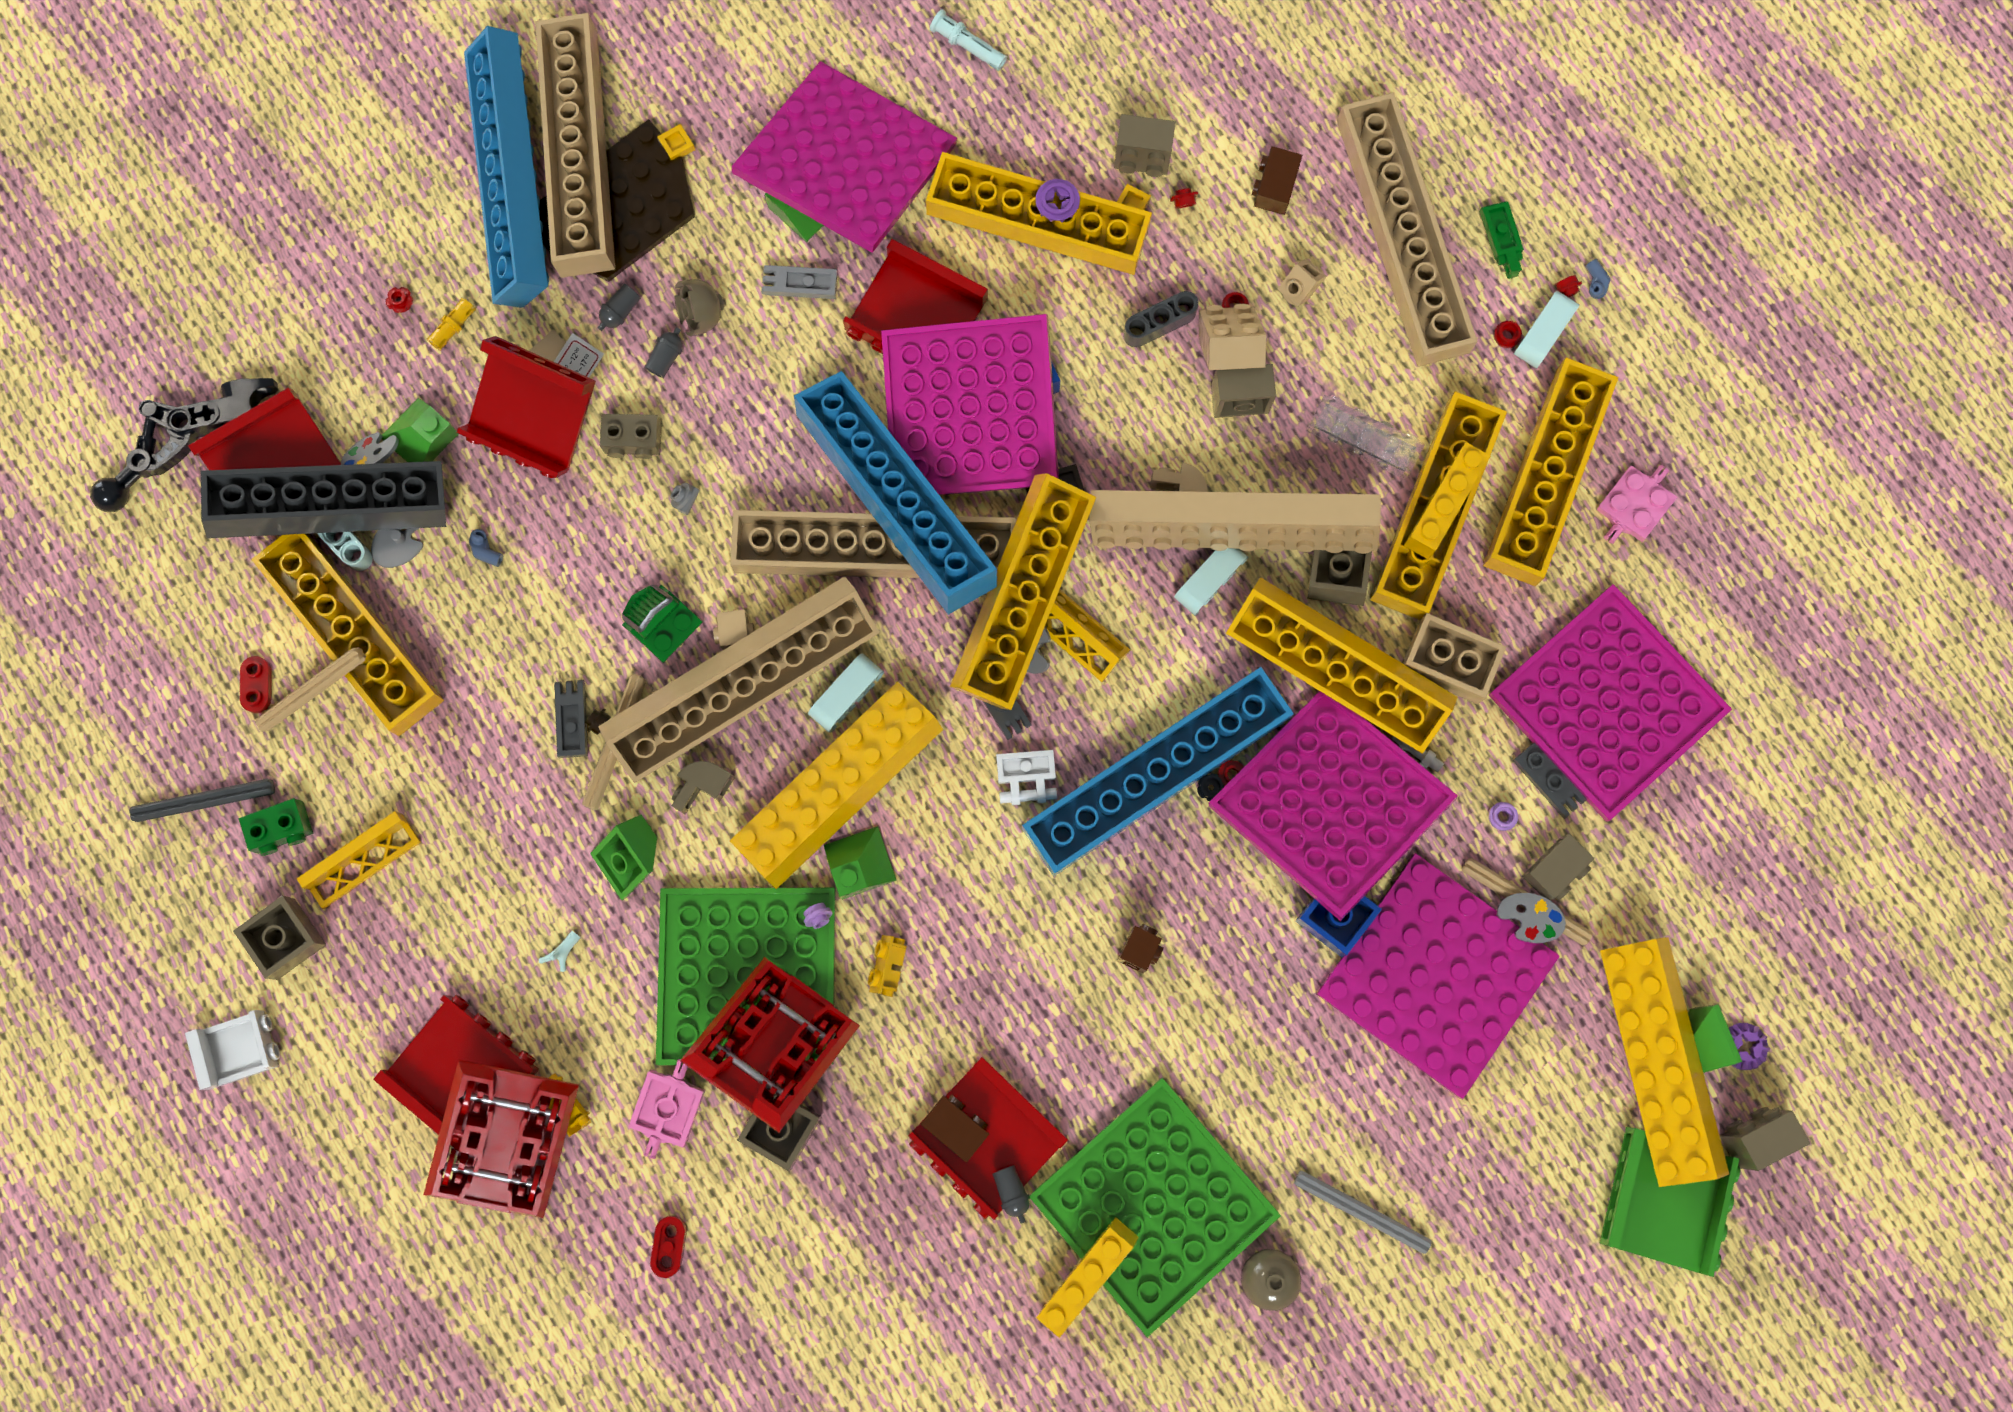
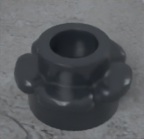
(1207, 780)

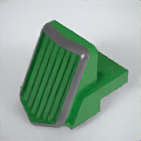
(659, 620)

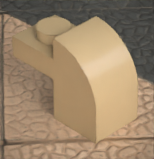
(1188, 479)

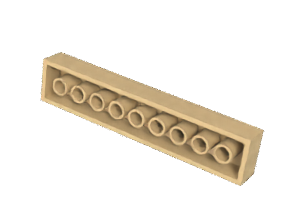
(574, 146)
(1406, 230)
(1236, 520)
(838, 543)
(738, 679)

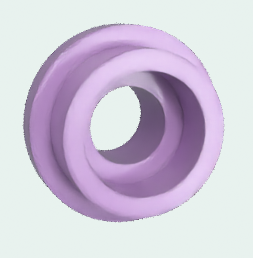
(1511, 812)
(817, 915)

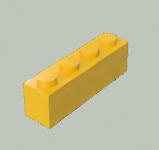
(1447, 500)
(1087, 1277)

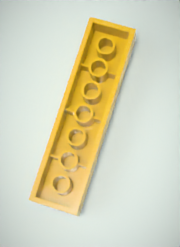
(1006, 206)
(1550, 472)
(1407, 579)
(1025, 591)
(343, 621)
(1342, 665)
(836, 785)
(1664, 1063)

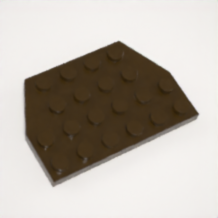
(646, 197)

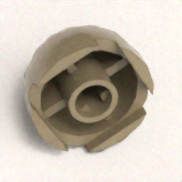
(698, 302)
(1271, 1279)

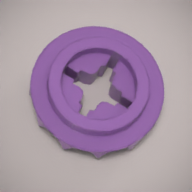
(1065, 191)
(1758, 1050)

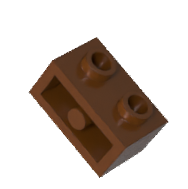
(1278, 180)
(1141, 948)
(955, 1127)

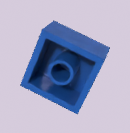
(1337, 934)

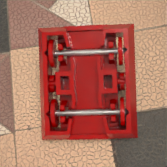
(770, 1045)
(501, 1139)

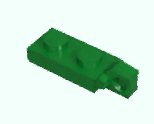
(1503, 237)

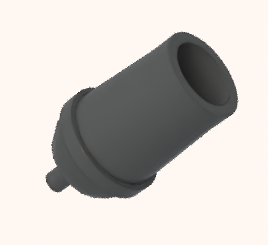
(617, 307)
(665, 352)
(1012, 1193)

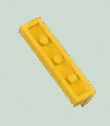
(1090, 631)
(352, 851)

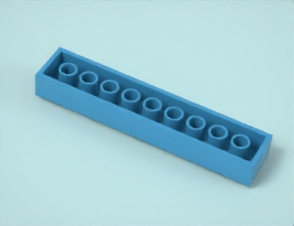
(505, 168)
(896, 492)
(1157, 771)

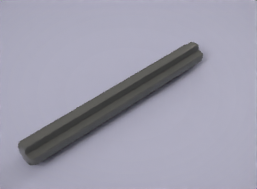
(202, 800)

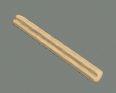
(310, 689)
(607, 759)
(1506, 888)

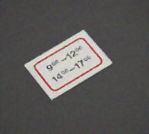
(579, 356)

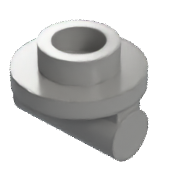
(683, 497)

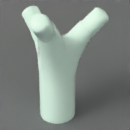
(562, 951)

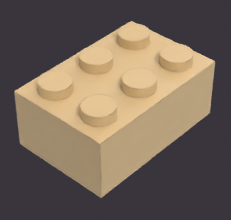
(1232, 337)
(1454, 658)

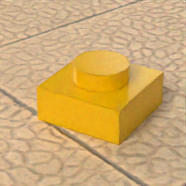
(676, 142)
(1134, 197)

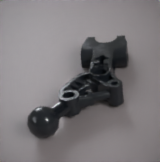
(202, 417)

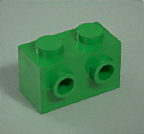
(276, 826)

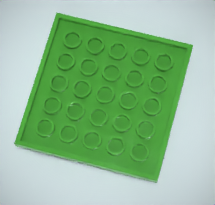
(717, 940)
(1170, 1188)

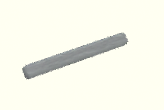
(1362, 1212)

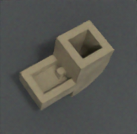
(700, 777)

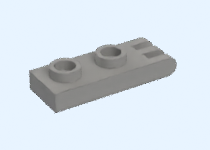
(800, 282)

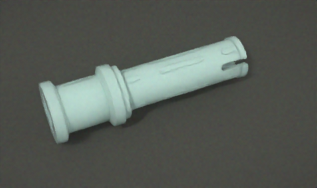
(958, 34)

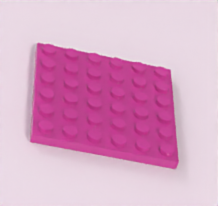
(844, 156)
(973, 402)
(1610, 702)
(1332, 803)
(1438, 976)

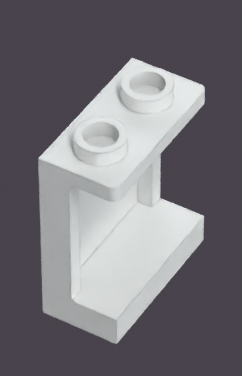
(233, 1050)

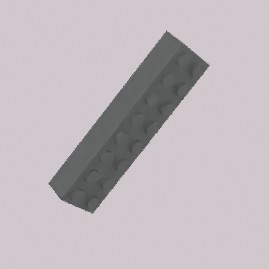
(322, 499)

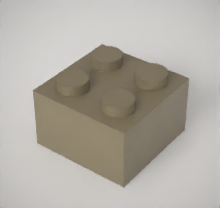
(1144, 145)
(1243, 391)
(1339, 577)
(279, 938)
(1764, 1138)
(782, 1146)

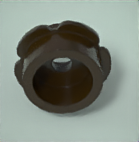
(596, 719)

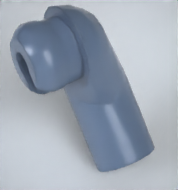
(1600, 280)
(481, 548)

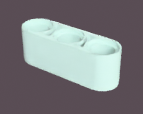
(1546, 329)
(347, 547)
(1209, 577)
(844, 692)

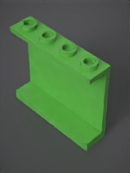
(1667, 1223)

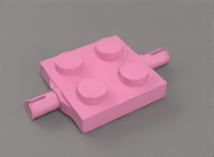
(1636, 504)
(666, 1109)

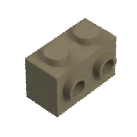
(630, 435)
(1559, 867)

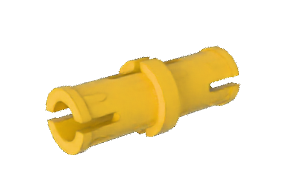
(451, 324)

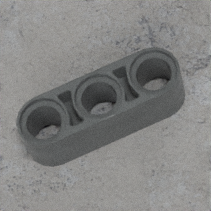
(1168, 309)

